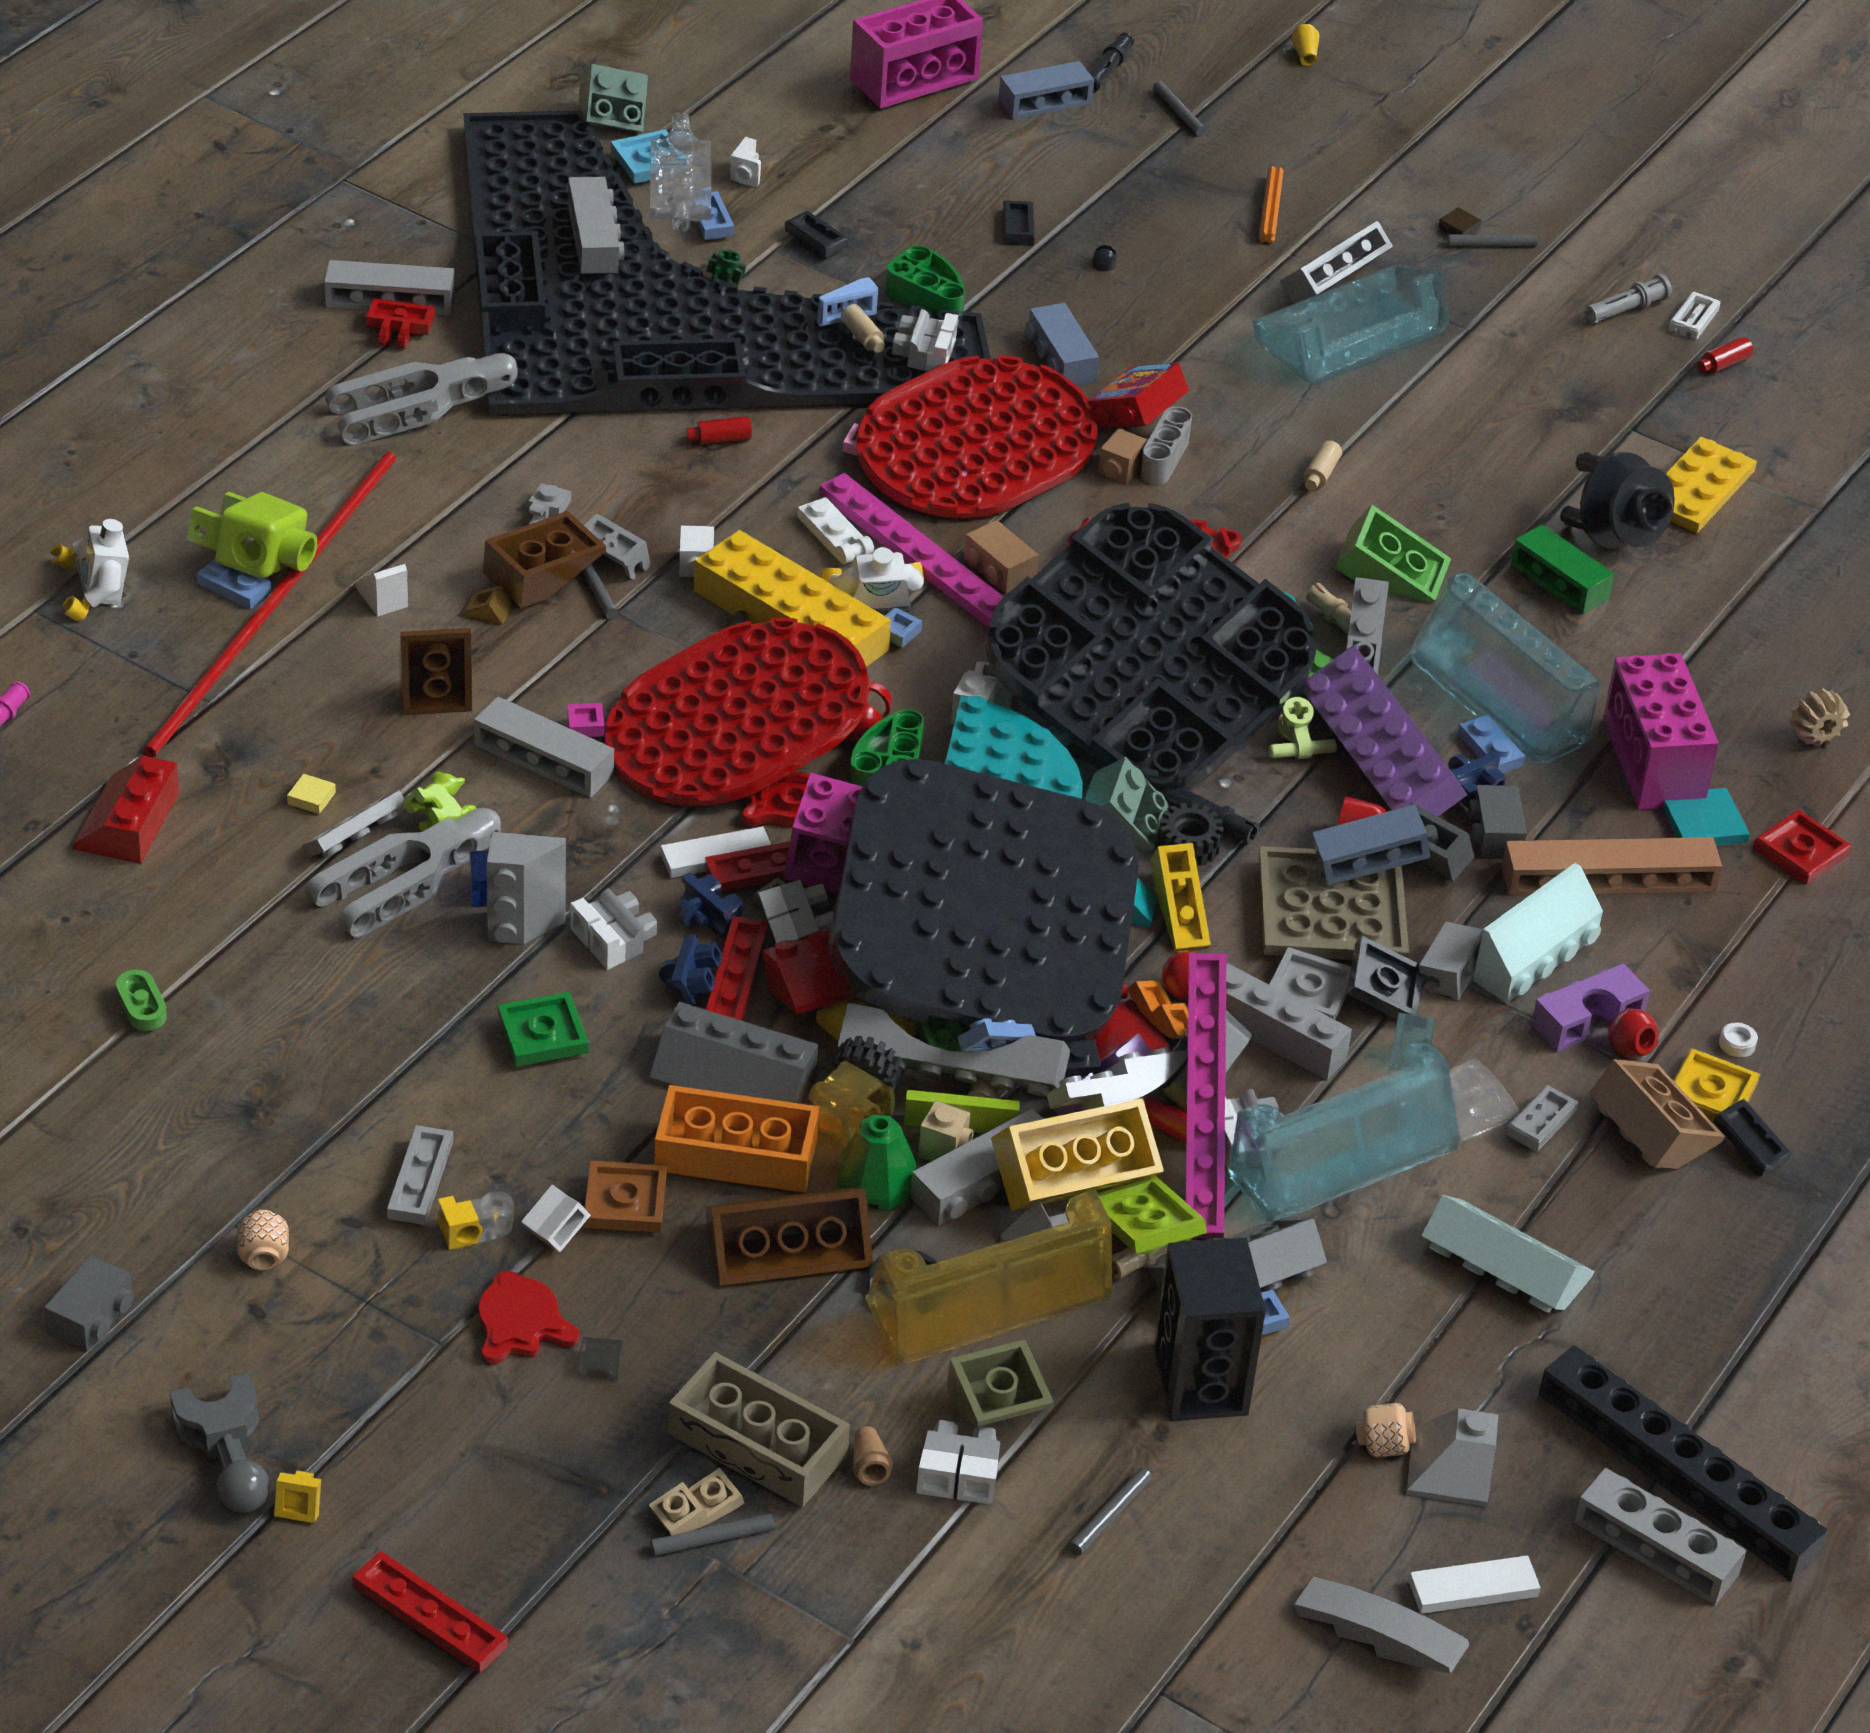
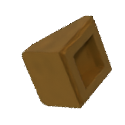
(489, 605)

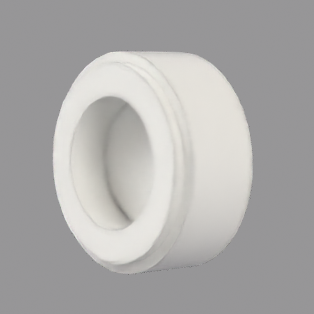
(1738, 1040)

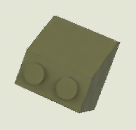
(997, 1384)

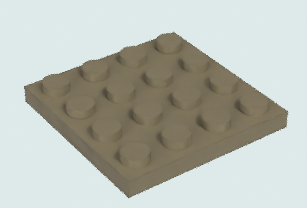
(1326, 919)

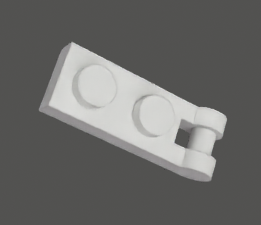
(834, 530)

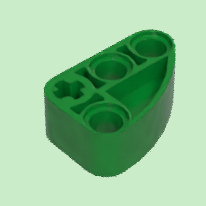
(925, 280)
(886, 742)

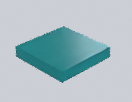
(1707, 817)

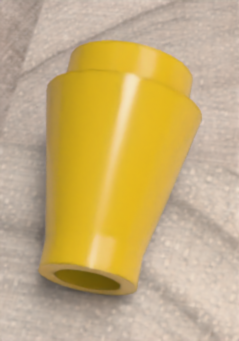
(1306, 40)

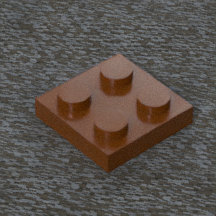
(625, 1196)

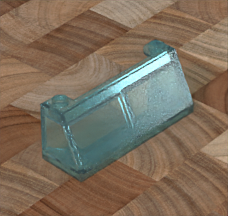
(1347, 1138)

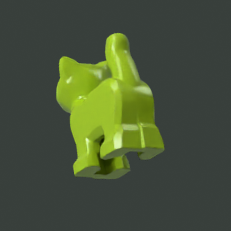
(437, 800)

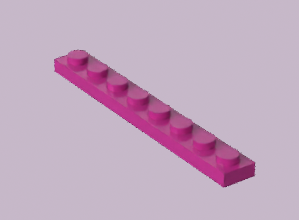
(902, 537)
(1206, 1090)

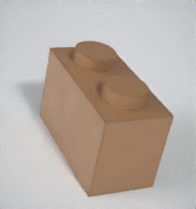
(1000, 556)

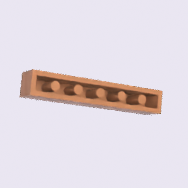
(1615, 864)

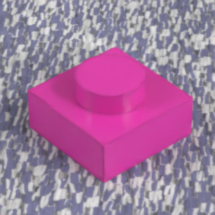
(586, 719)

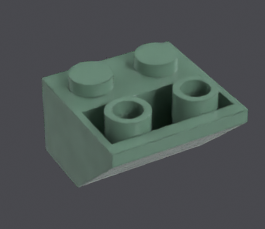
(613, 97)
(1129, 799)

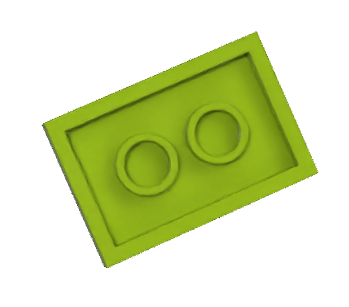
(1150, 1215)

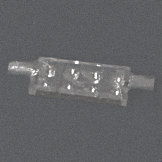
(680, 176)

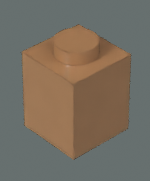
(1121, 456)

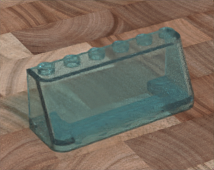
(1356, 322)
(1506, 671)

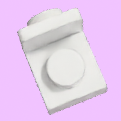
(745, 164)

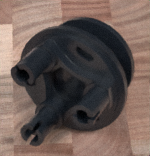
(1621, 500)

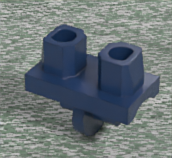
(1476, 772)
(704, 906)
(691, 969)

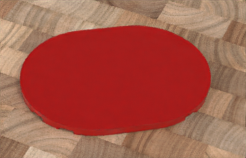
(995, 418)
(737, 711)

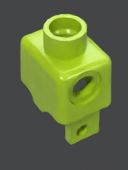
(270, 521)

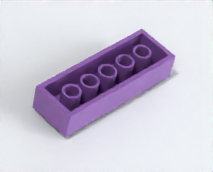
(1381, 735)

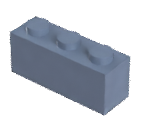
(1046, 90)
(1063, 343)
(1371, 845)

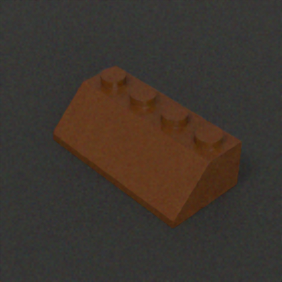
(789, 1235)

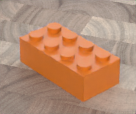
(737, 1138)

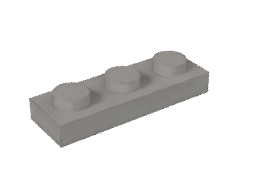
(354, 825)
(420, 1175)

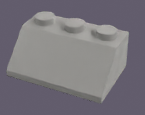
(525, 886)

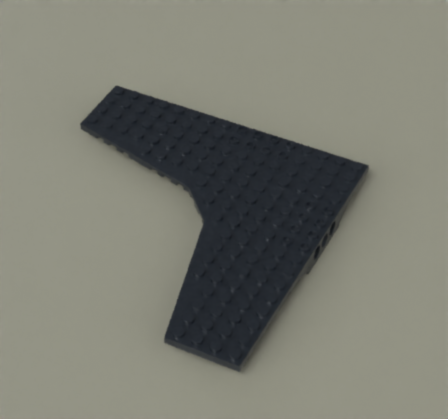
(655, 328)

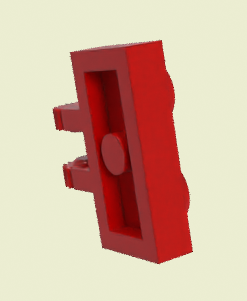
(399, 317)

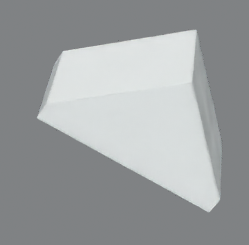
(385, 590)

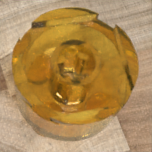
(848, 1099)

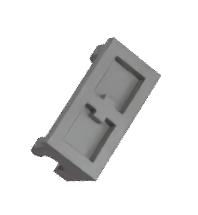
(620, 544)
(1452, 959)

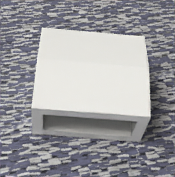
(555, 1218)

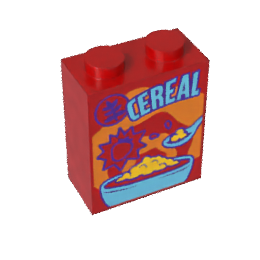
(1138, 395)

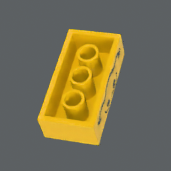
(1076, 1154)

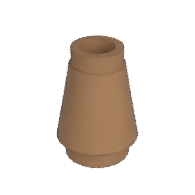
(870, 1457)

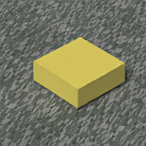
(311, 793)

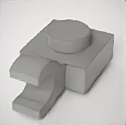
(547, 502)

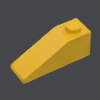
(1180, 896)

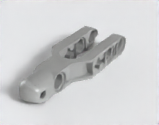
(426, 387)
(445, 845)

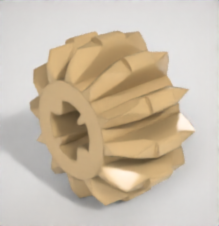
(1819, 717)

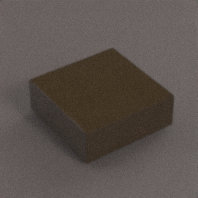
(1459, 222)

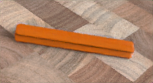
(1271, 205)

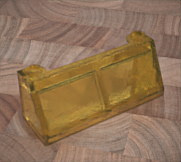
(993, 1288)

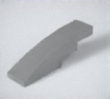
(1391, 1628)

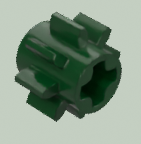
(726, 266)

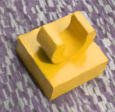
(297, 1496)

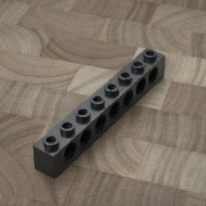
(1683, 1462)

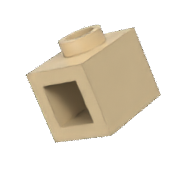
(943, 1131)

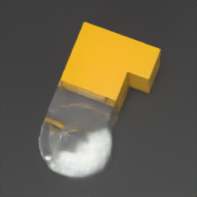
(475, 1219)

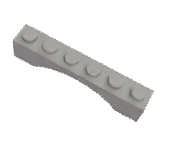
(1027, 1063)

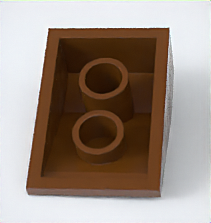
(540, 557)
(435, 671)

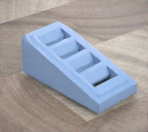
(862, 288)

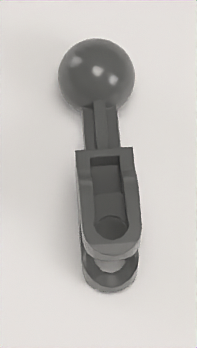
(223, 1432)

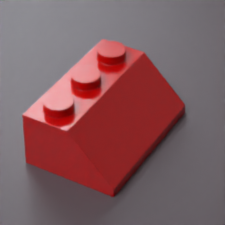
(130, 810)
(803, 974)

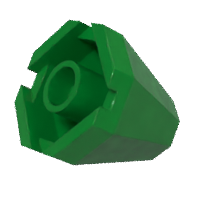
(878, 1162)

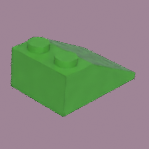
(1389, 552)

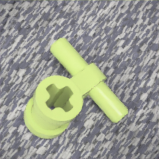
(1294, 727)

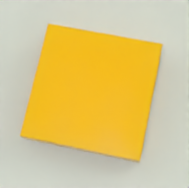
(1714, 1082)

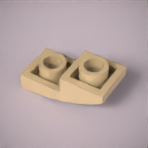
(694, 1507)

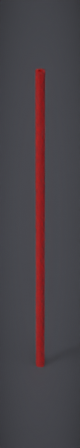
(265, 610)

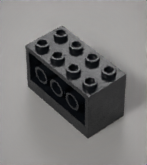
(1208, 1329)

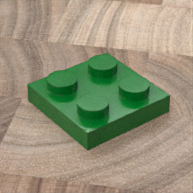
(543, 1029)

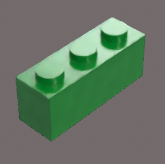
(1562, 569)

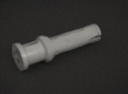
(1638, 296)

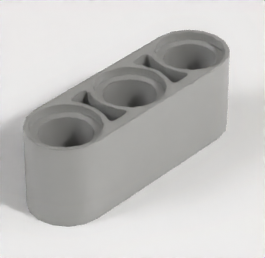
(1166, 445)

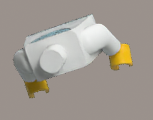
(101, 567)
(878, 579)

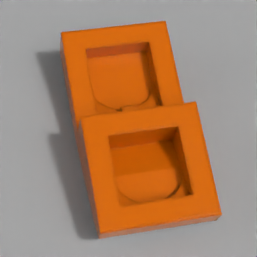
(1157, 1008)

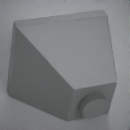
(1454, 1457)

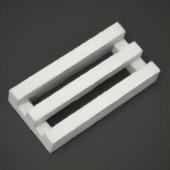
(1688, 326)

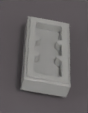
(1542, 1118)

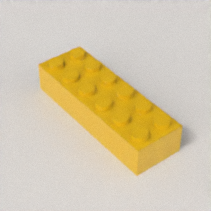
(767, 585)

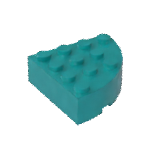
(1010, 747)

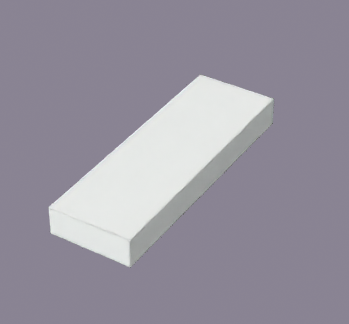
(690, 855)
(1474, 1584)

